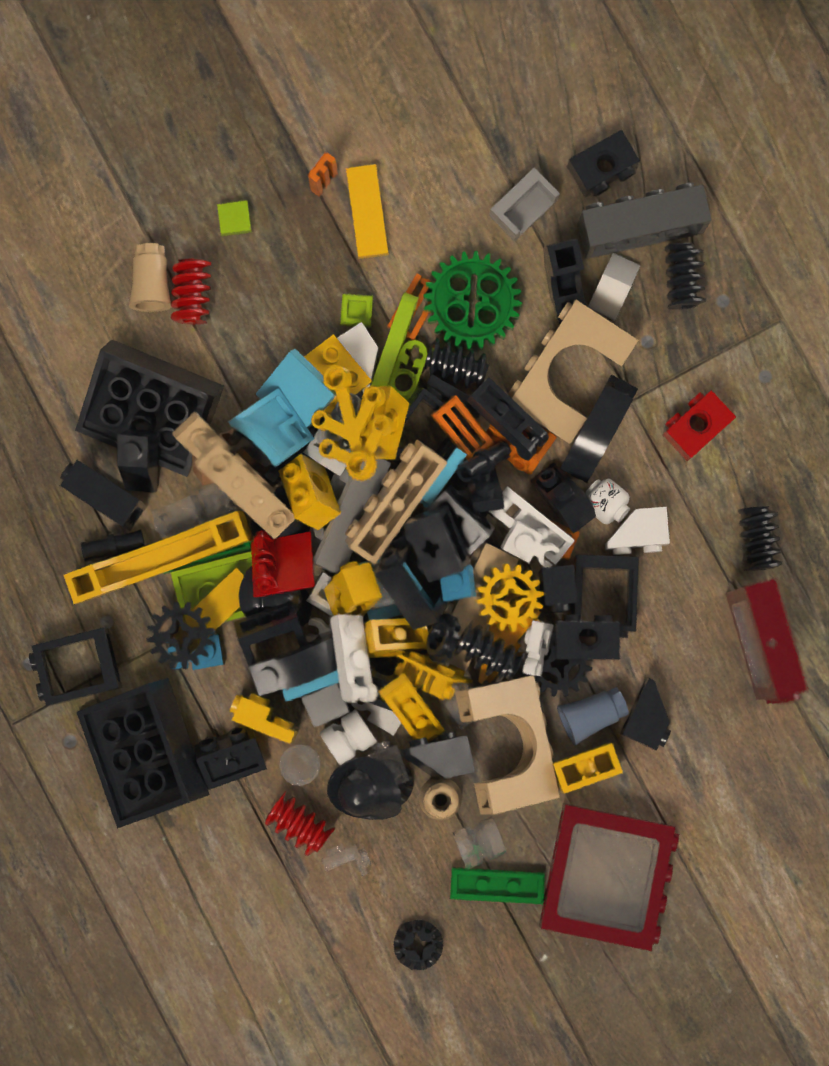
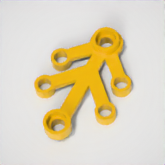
(353, 425)

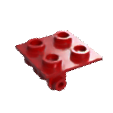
(281, 563)

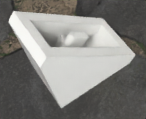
(614, 286)

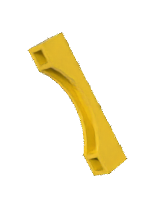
(158, 557)

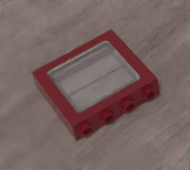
(758, 621)
(608, 877)

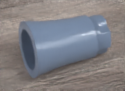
(592, 714)

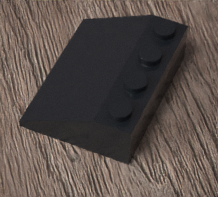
(145, 394)
(142, 752)

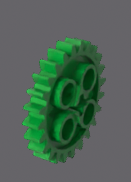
(499, 303)

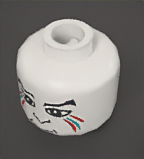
(608, 500)

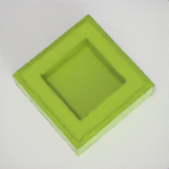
(234, 218)
(356, 310)

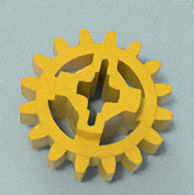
(511, 610)

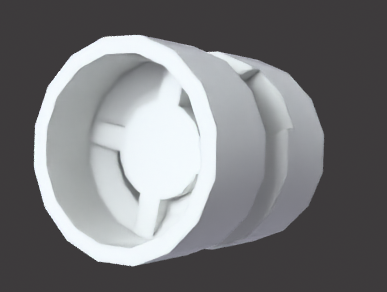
(348, 737)

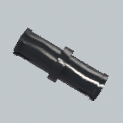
(483, 461)
(112, 545)

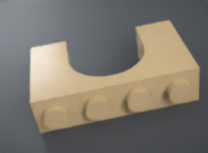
(578, 327)
(534, 776)

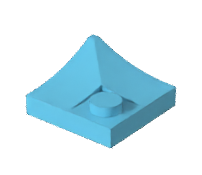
(273, 427)

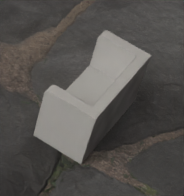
(524, 204)
(326, 705)

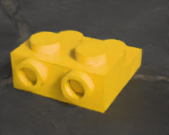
(256, 714)

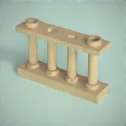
(234, 475)

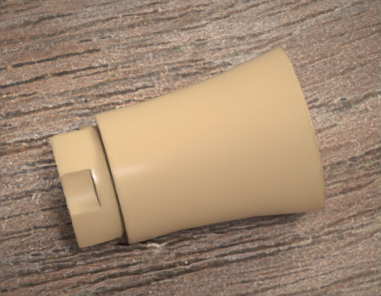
(150, 279)
(431, 790)

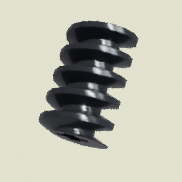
(684, 276)
(456, 364)
(760, 538)
(489, 652)

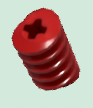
(190, 291)
(298, 825)

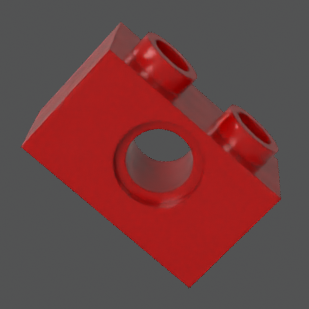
(711, 411)

